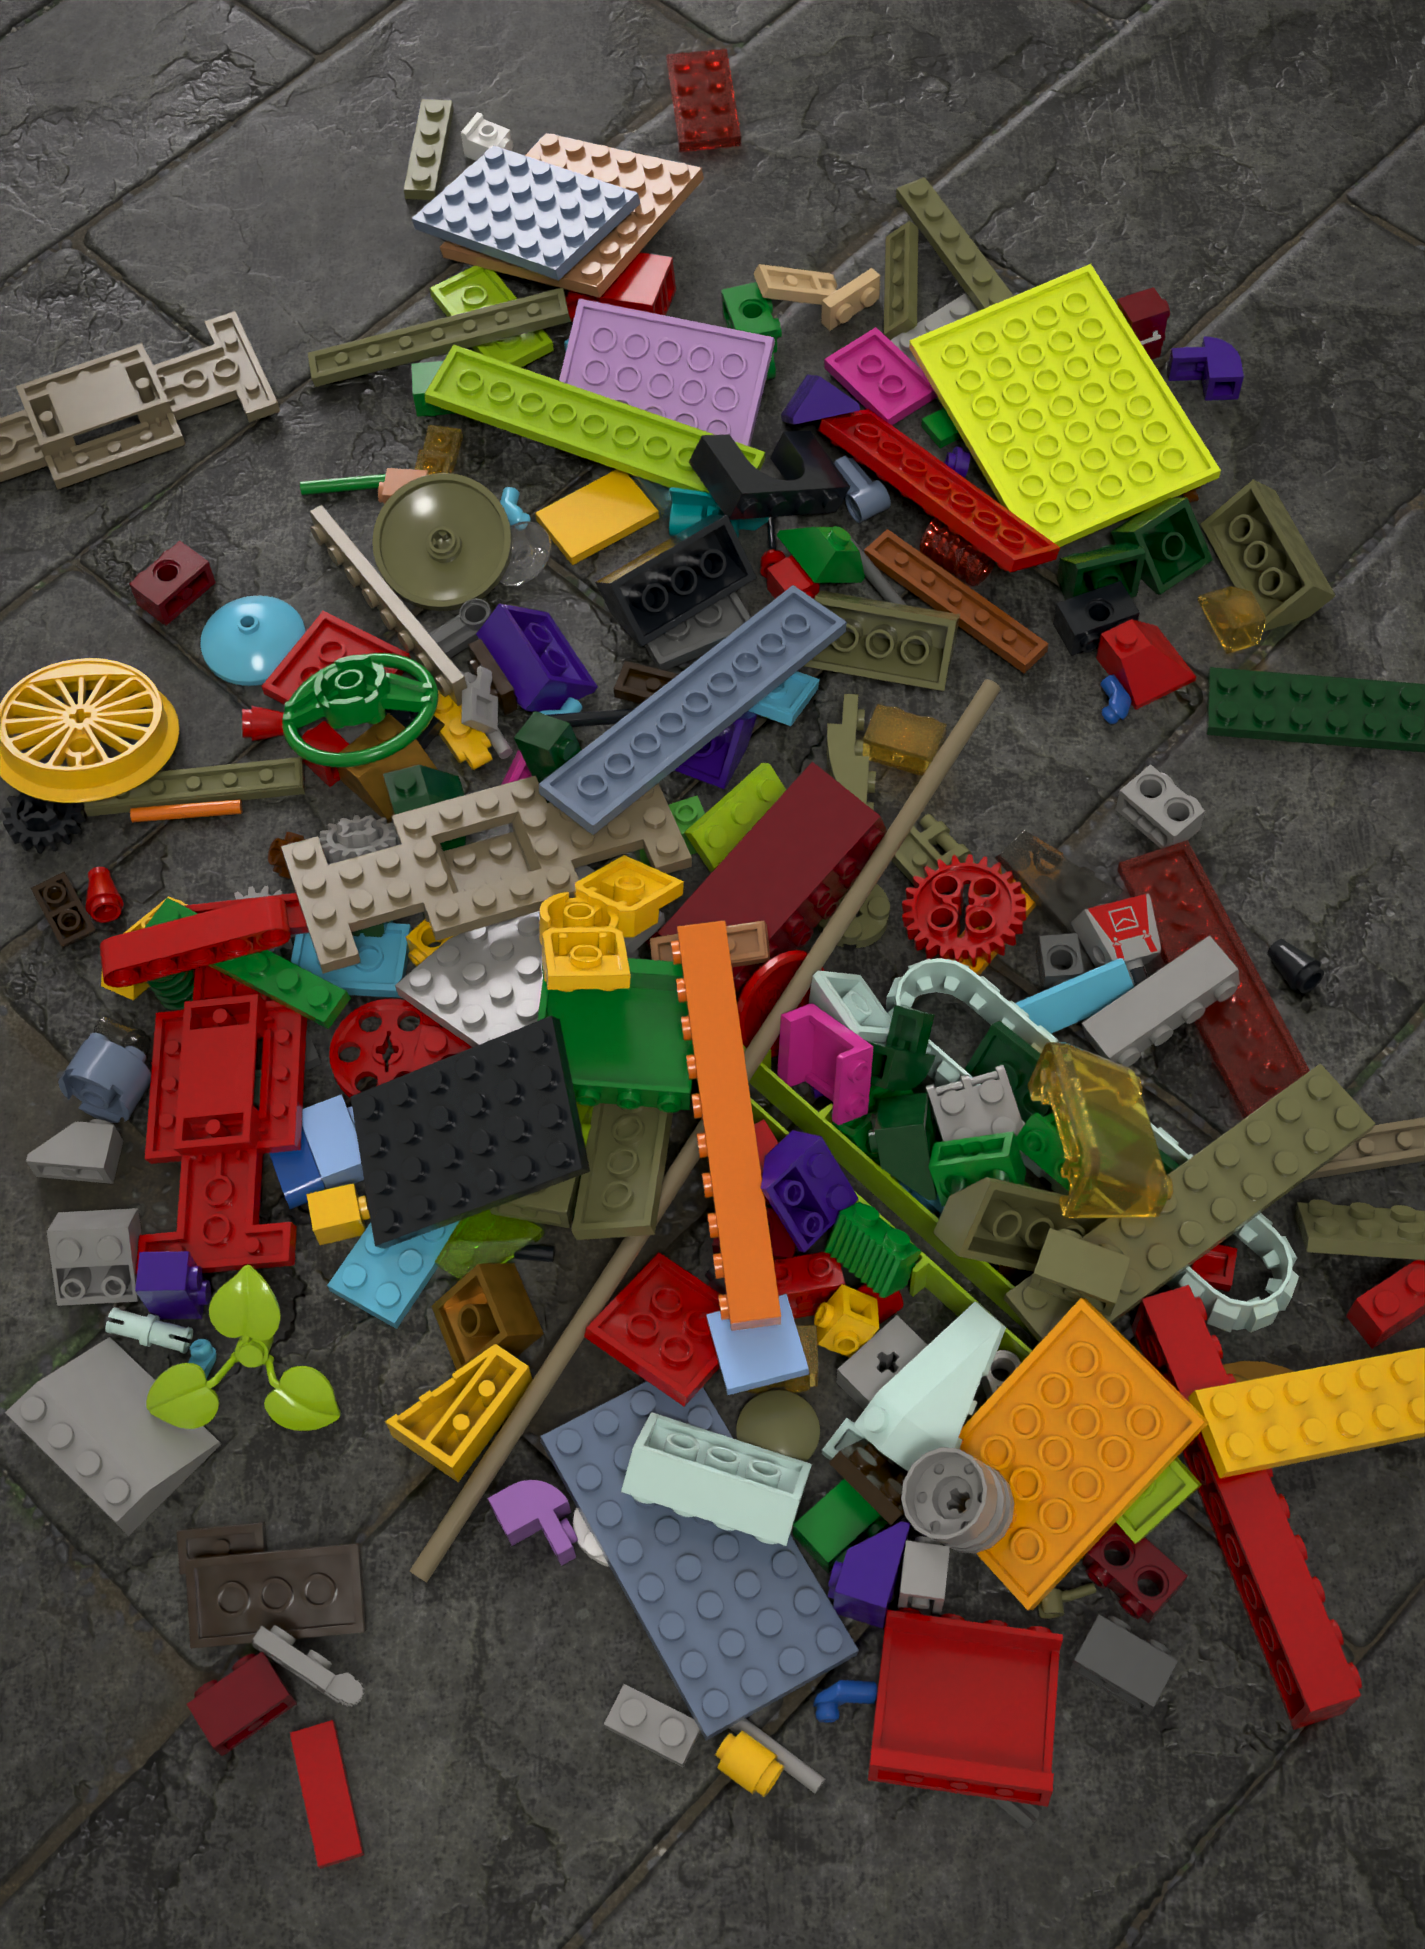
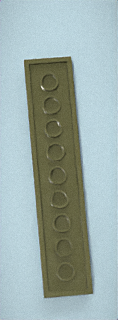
(1218, 1192)

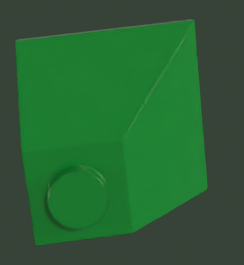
(825, 553)

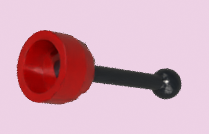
(771, 556)

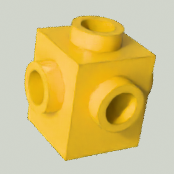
(846, 1321)

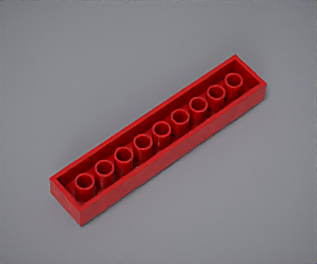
(1253, 1528)

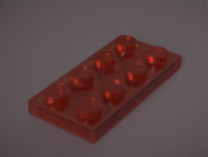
(703, 100)

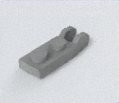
(310, 1667)

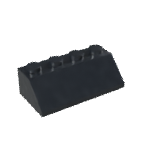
(677, 579)

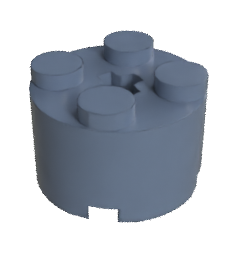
(106, 1078)

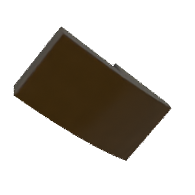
(63, 910)

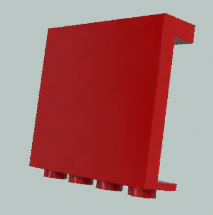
(966, 1707)

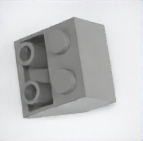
(94, 1256)

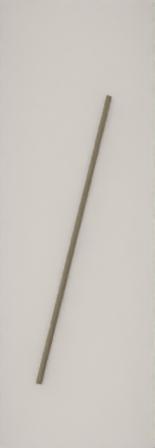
(689, 1154)

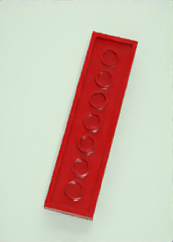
(939, 490)

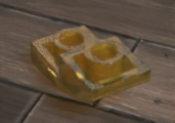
(439, 450)

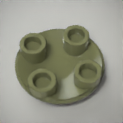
(780, 1424)

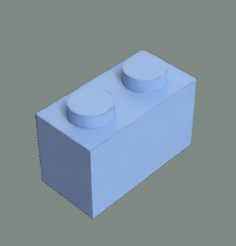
(333, 1141)

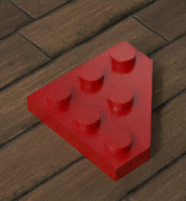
(319, 647)

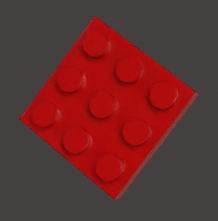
(661, 1329)

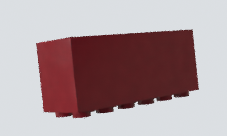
(789, 866)

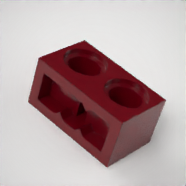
(1142, 1562)

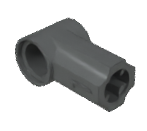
(462, 629)

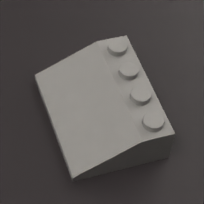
(105, 1439)

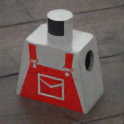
(1120, 931)

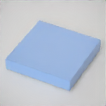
(758, 1354)

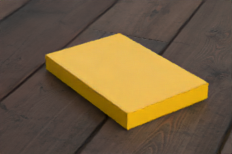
(597, 515)

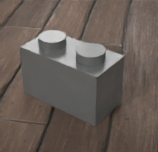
(1124, 1663)

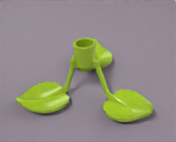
(250, 1311)

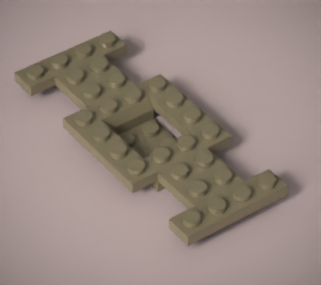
(124, 387)
(471, 882)

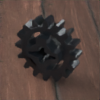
(41, 821)

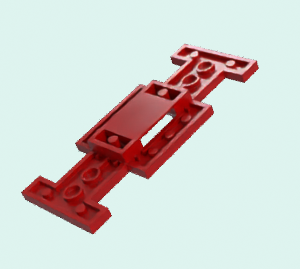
(207, 1115)

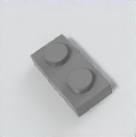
(653, 1725)

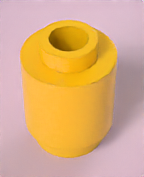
(749, 1763)

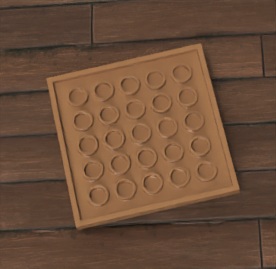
(661, 191)

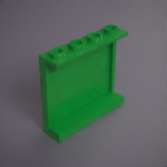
(626, 1041)

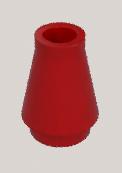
(261, 723)
(102, 898)

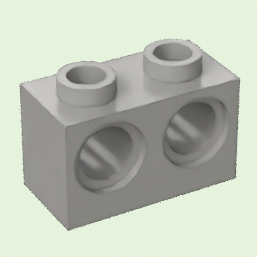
(1154, 814)

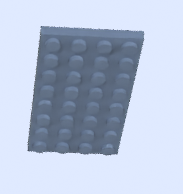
(719, 1606)

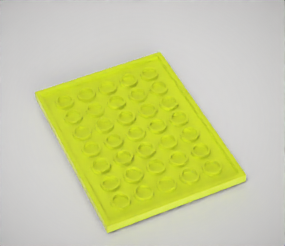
(1064, 408)

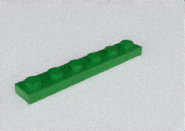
(273, 976)

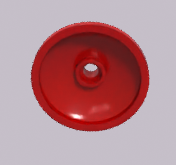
(763, 992)

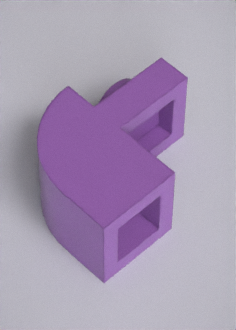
(532, 1507)

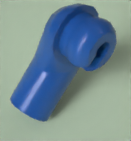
(1118, 701)
(841, 1693)

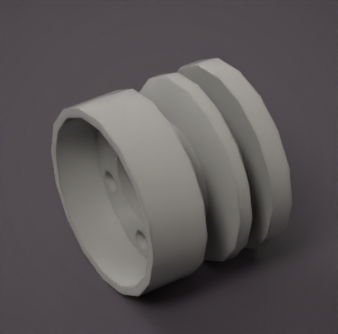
(937, 1496)

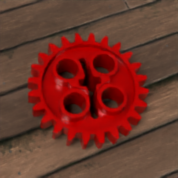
(1000, 912)

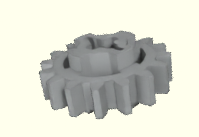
(356, 838)

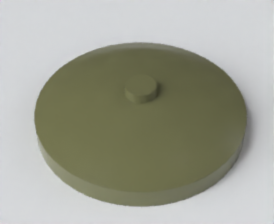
(442, 541)

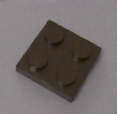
(872, 1478)

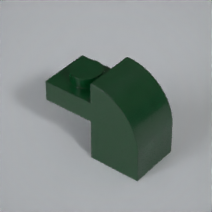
(903, 1058)

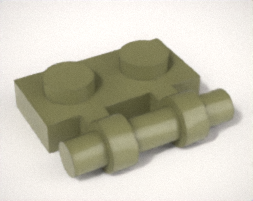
(918, 850)

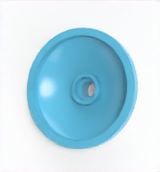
(250, 653)

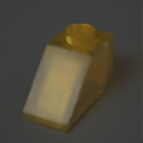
(1234, 617)

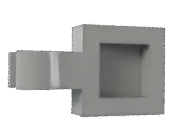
(478, 705)

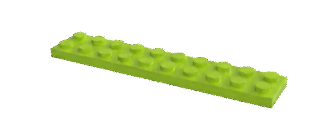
(571, 419)

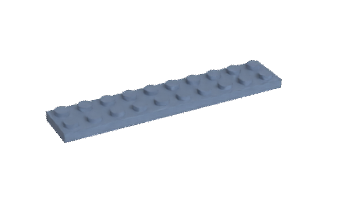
(691, 709)

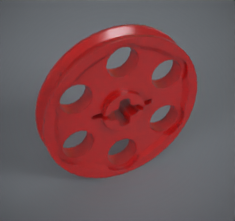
(375, 1043)

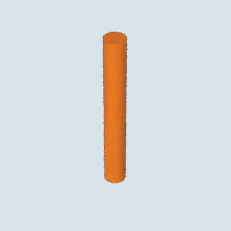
(188, 810)

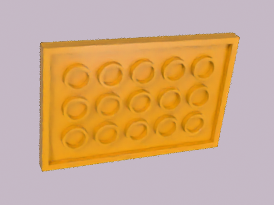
(1078, 1444)

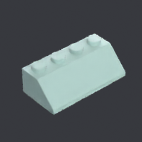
(716, 1479)

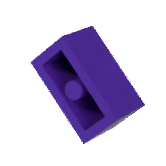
(172, 1285)

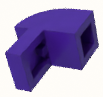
(1213, 363)

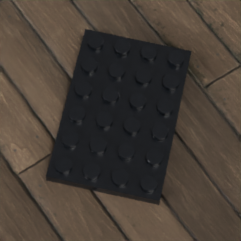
(469, 1133)

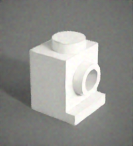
(481, 135)

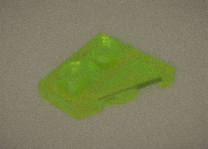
(485, 1240)

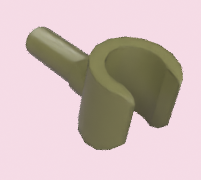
(1052, 1604)

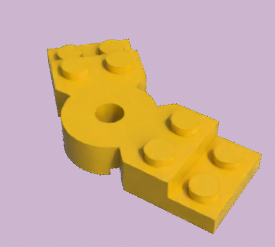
(586, 933)

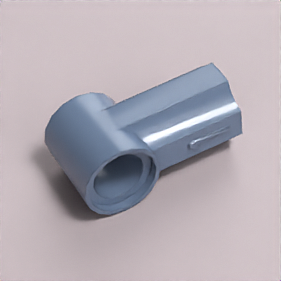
(864, 496)

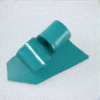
(692, 506)

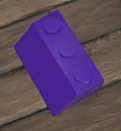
(535, 658)

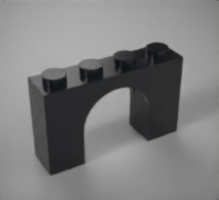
(744, 492)

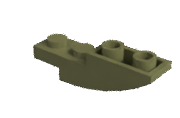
(845, 752)

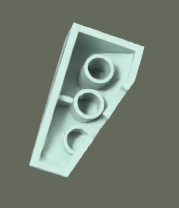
(934, 1391)

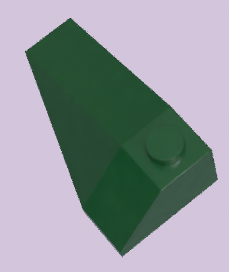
(421, 787)

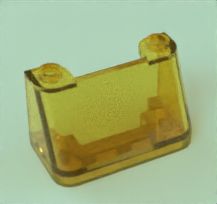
(1104, 1134)

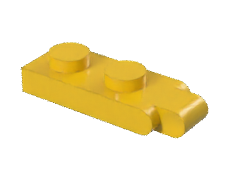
(463, 741)

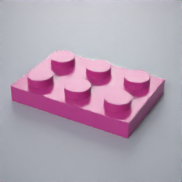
(880, 376)

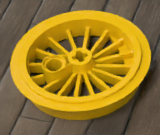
(81, 728)

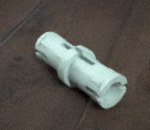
(149, 1330)

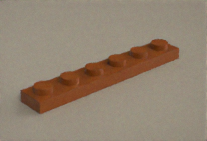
(950, 595)

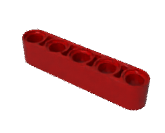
(194, 941)

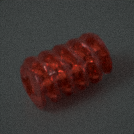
(954, 554)

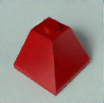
(1143, 661)

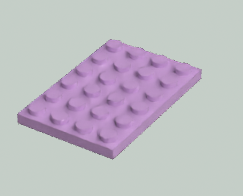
(670, 366)

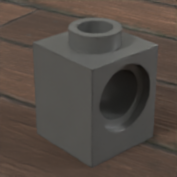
(1054, 950)

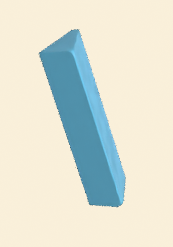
(1078, 997)

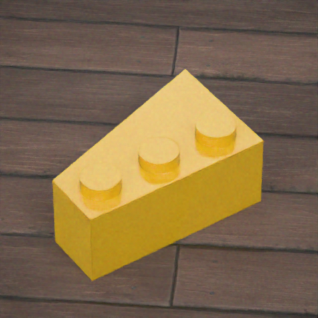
(464, 1412)

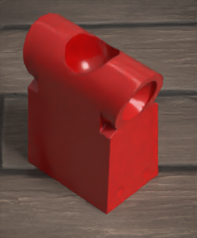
(642, 286)

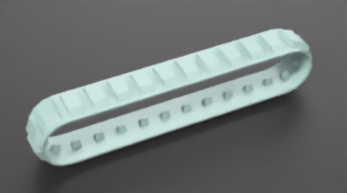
(985, 999)

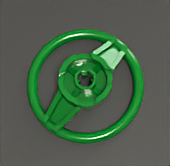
(356, 693)

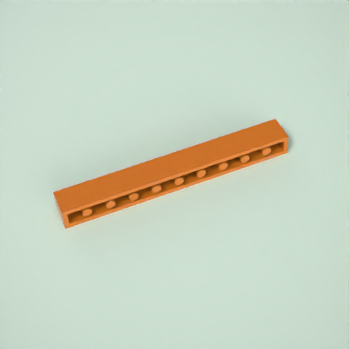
(728, 1127)

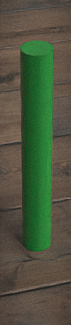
(341, 484)

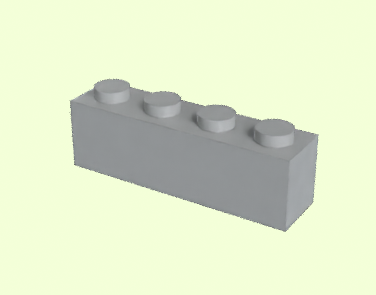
(1162, 1003)

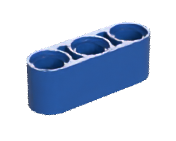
(297, 1173)

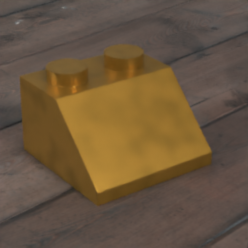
(368, 779)
(487, 1310)

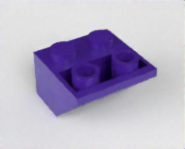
(805, 1187)

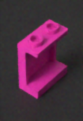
(828, 1058)

